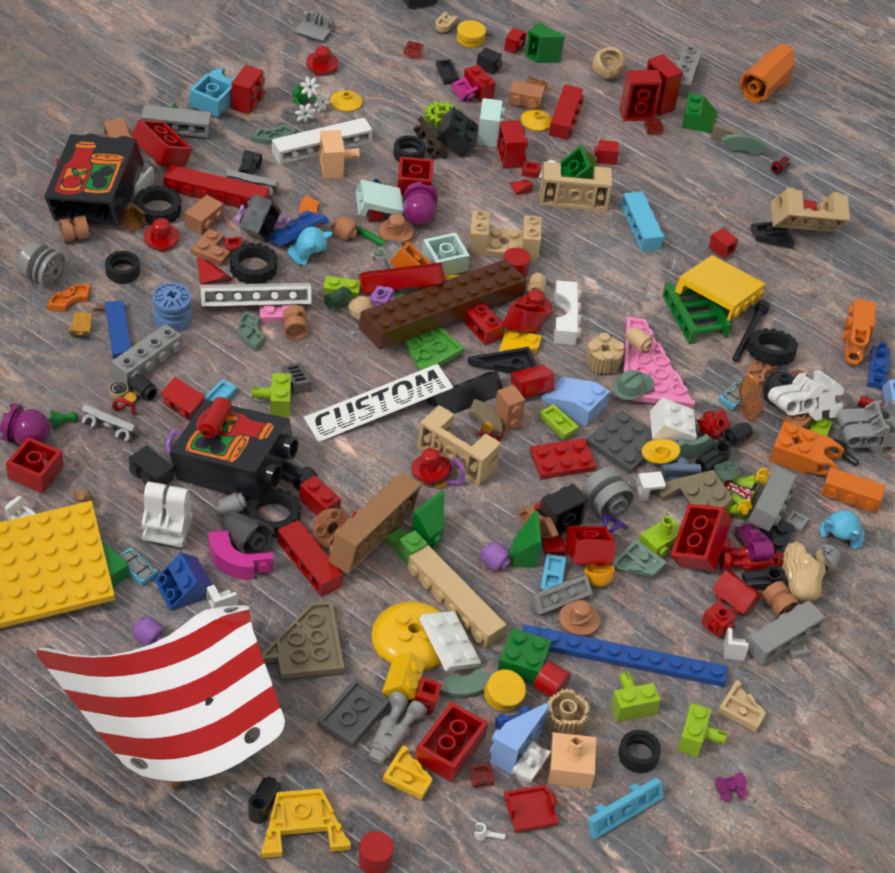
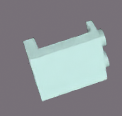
(378, 198)

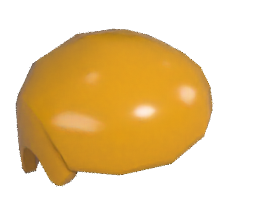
(599, 575)

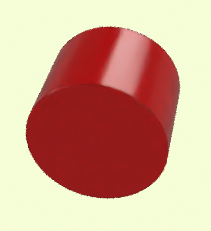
(518, 259)
(551, 679)
(375, 852)

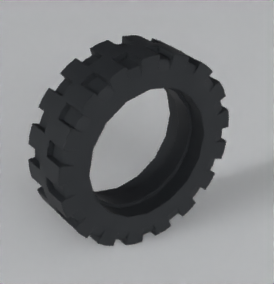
(159, 193)
(253, 251)
(770, 356)
(280, 497)

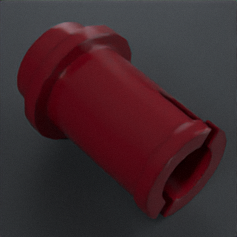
(778, 166)

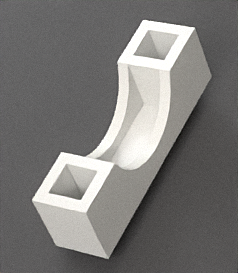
(566, 326)

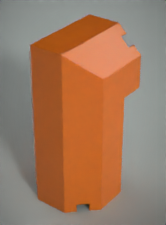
(768, 74)

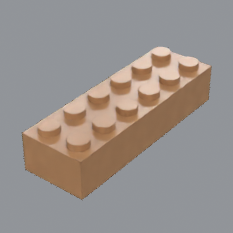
(374, 522)

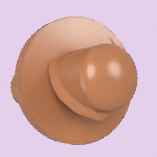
(396, 229)
(327, 523)
(579, 618)

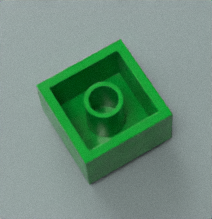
(524, 654)

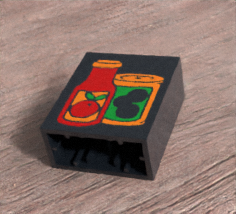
(94, 179)
(241, 457)

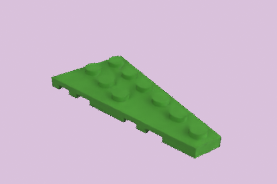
(432, 347)

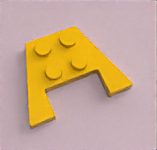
(302, 813)

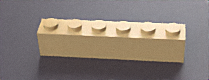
(457, 596)

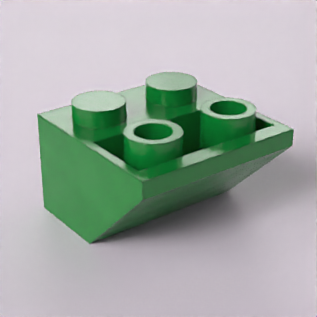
(544, 44)

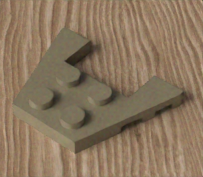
(699, 489)

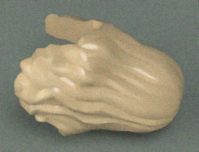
(803, 572)

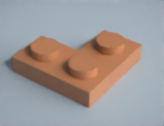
(208, 248)

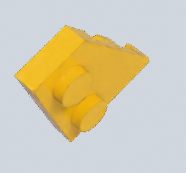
(520, 339)
(408, 775)

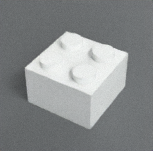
(672, 421)

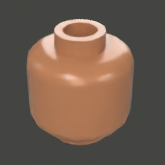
(344, 228)

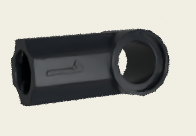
(250, 162)
(718, 454)
(296, 474)
(763, 578)
(263, 800)

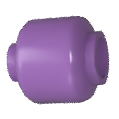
(495, 556)
(147, 631)

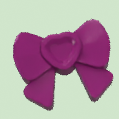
(737, 782)

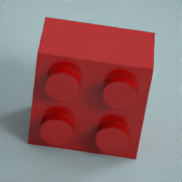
(247, 89)
(512, 144)
(414, 170)
(34, 464)
(590, 545)

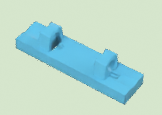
(625, 808)

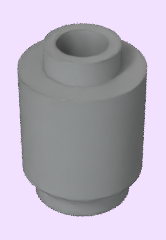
(233, 502)

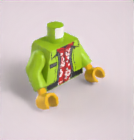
(744, 491)

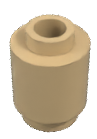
(536, 281)
(639, 339)

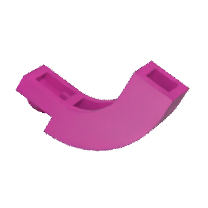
(234, 562)

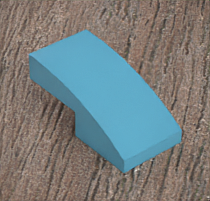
(553, 571)

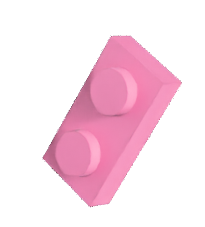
(272, 313)

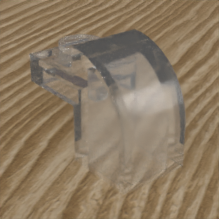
(387, 252)

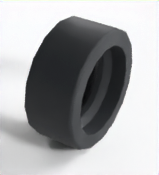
(409, 141)
(122, 276)
(640, 737)

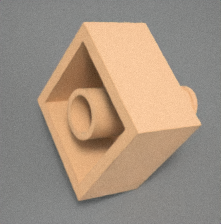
(333, 154)
(572, 760)

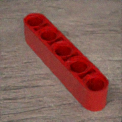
(402, 277)

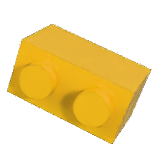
(404, 675)

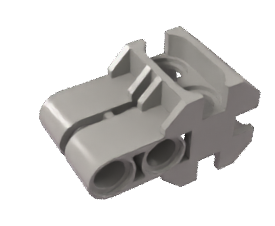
(867, 425)

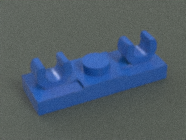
(878, 366)

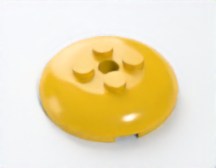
(394, 636)

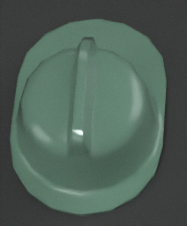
(633, 385)

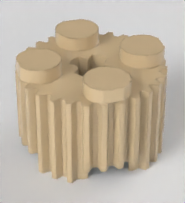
(604, 354)
(567, 713)

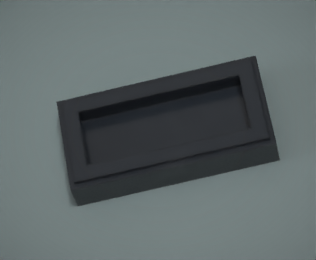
(447, 71)

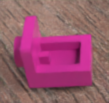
(463, 89)

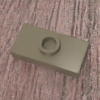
(720, 131)

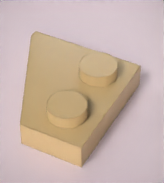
(742, 708)

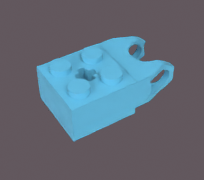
(212, 92)

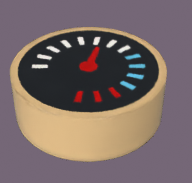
(118, 389)

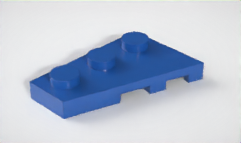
(294, 227)

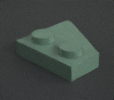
(639, 560)

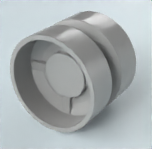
(608, 492)

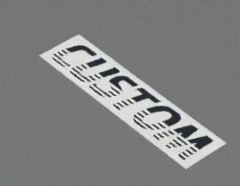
(378, 402)

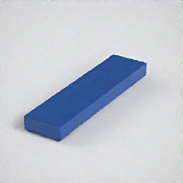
(117, 327)

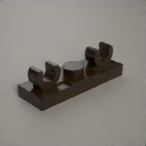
(423, 130)

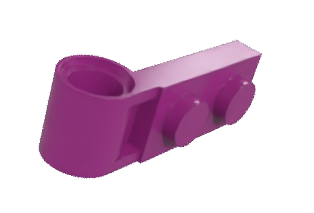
(759, 545)

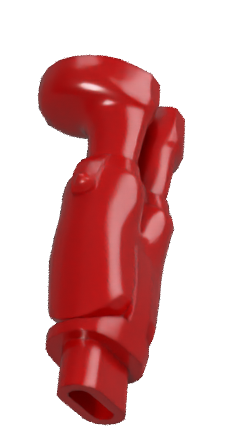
(728, 560)

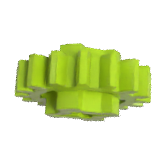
(435, 111)

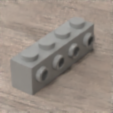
(688, 62)
(180, 120)
(147, 354)
(773, 499)
(785, 632)

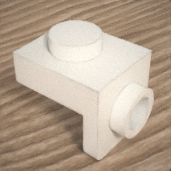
(17, 509)

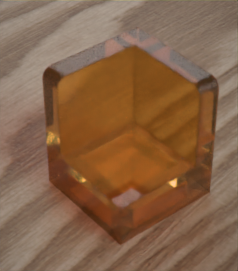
(133, 218)

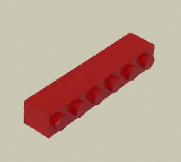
(224, 189)

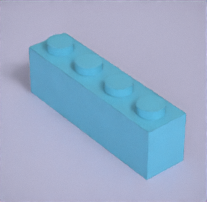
(642, 221)

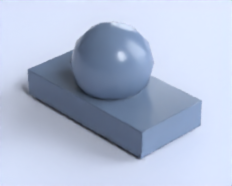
(679, 468)

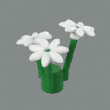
(304, 91)

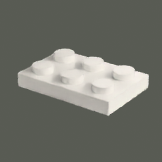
(450, 641)

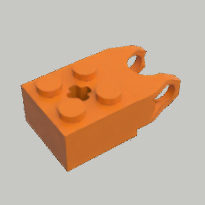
(858, 329)
(804, 450)

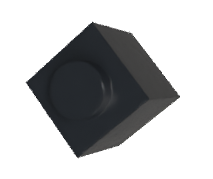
(489, 60)

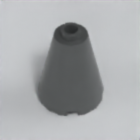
(247, 533)

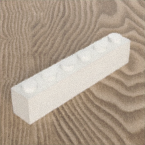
(307, 143)
(255, 294)

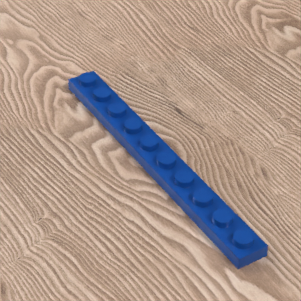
(632, 657)

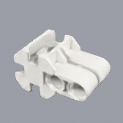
(808, 396)
(166, 514)

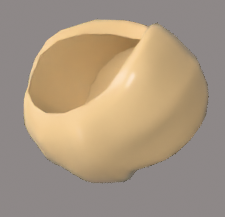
(609, 63)

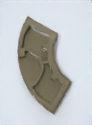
(484, 412)

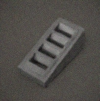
(299, 386)

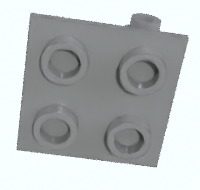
(315, 25)

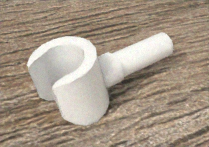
(486, 833)

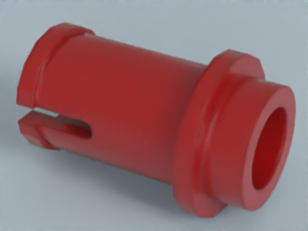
(864, 401)

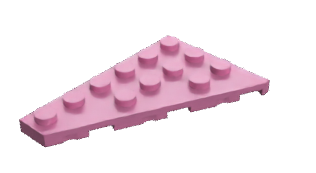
(656, 365)

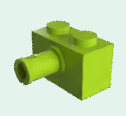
(277, 393)
(661, 536)
(634, 700)
(697, 729)

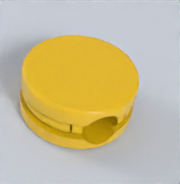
(471, 34)
(504, 690)

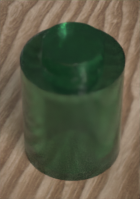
(338, 298)

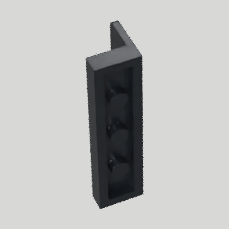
(463, 394)

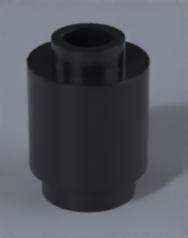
(143, 387)
(738, 433)

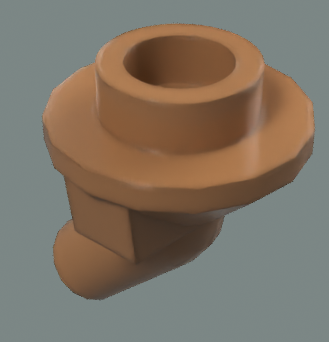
(83, 496)

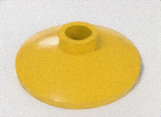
(346, 101)
(536, 120)
(660, 451)

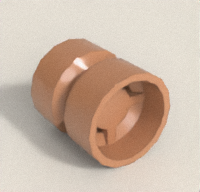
(74, 228)
(295, 322)
(779, 599)

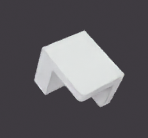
(648, 482)
(221, 599)
(734, 648)

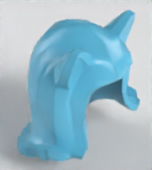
(308, 242)
(844, 525)

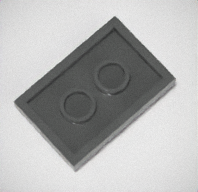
(353, 712)

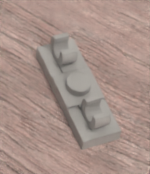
(271, 183)
(109, 422)
(561, 594)

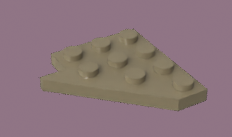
(308, 644)

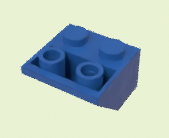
(183, 582)

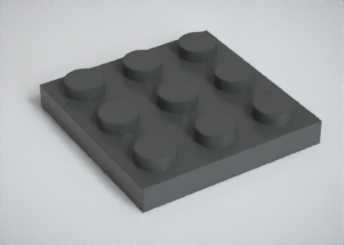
(621, 441)

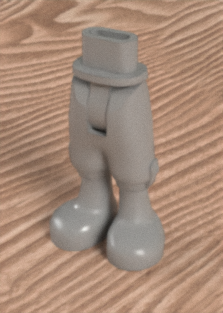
(392, 734)

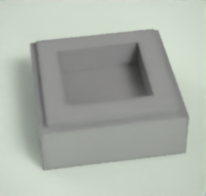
(798, 521)

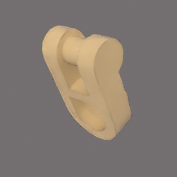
(445, 22)

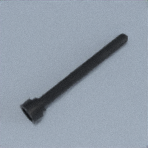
(761, 308)

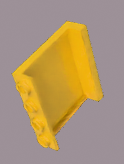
(722, 285)

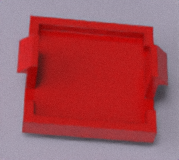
(531, 808)

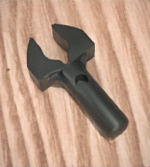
(847, 456)

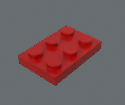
(562, 458)

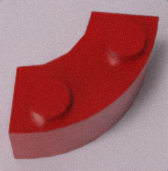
(525, 317)

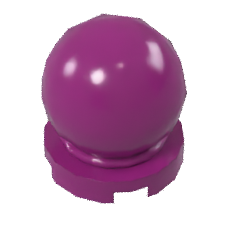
(420, 204)
(23, 423)

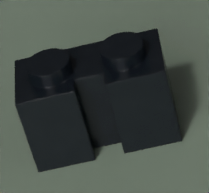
(150, 466)

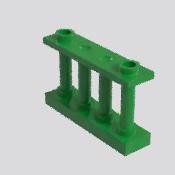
(685, 320)

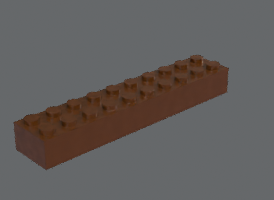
(441, 304)

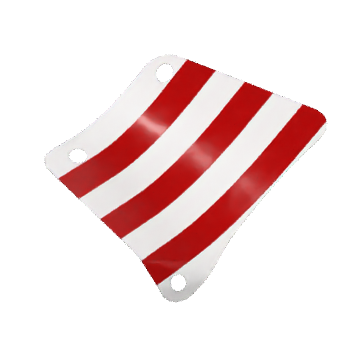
(155, 697)

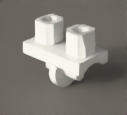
(530, 763)

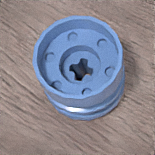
(172, 306)

